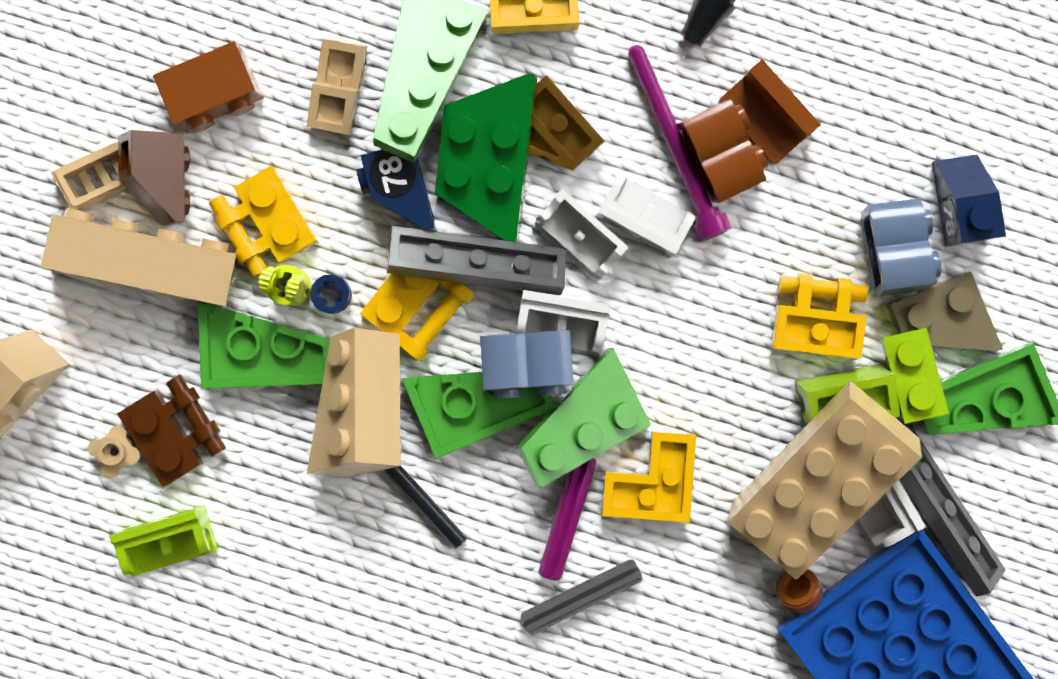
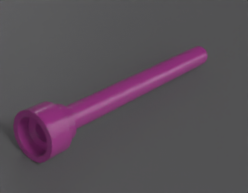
(709, 219)

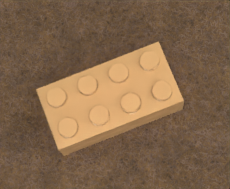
(824, 480)

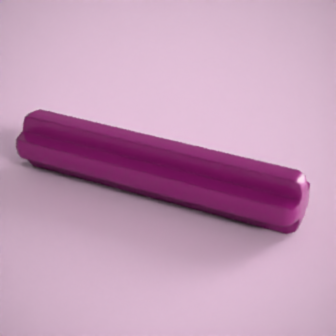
(566, 521)

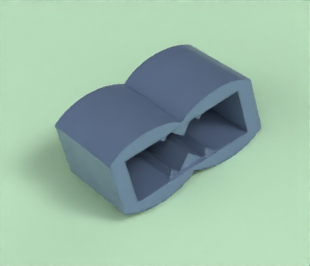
(900, 247)
(526, 362)

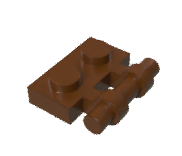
(162, 438)

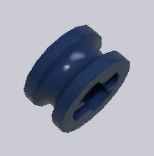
(322, 303)

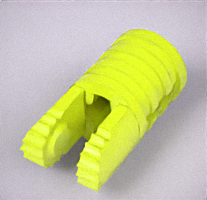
(296, 289)

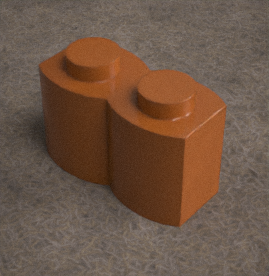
(723, 151)

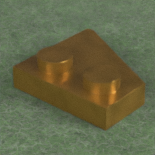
(559, 129)

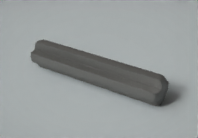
(581, 597)

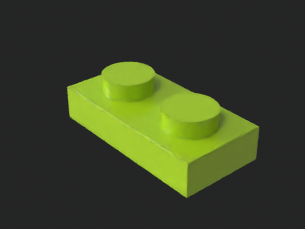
(916, 375)

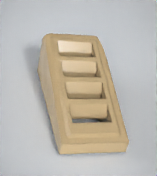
(79, 168)

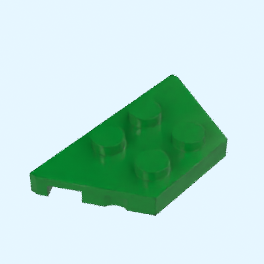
(487, 154)

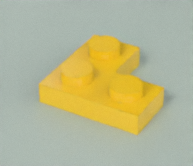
(661, 493)

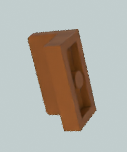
(774, 112)

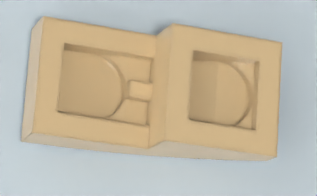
(337, 86)

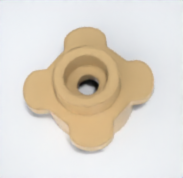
(118, 439)

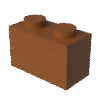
(208, 88)

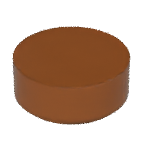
(801, 594)

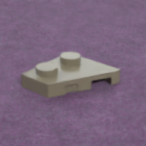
(950, 312)

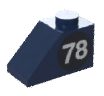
(397, 187)
(967, 201)

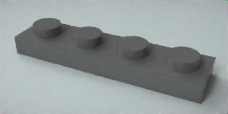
(476, 260)
(952, 524)

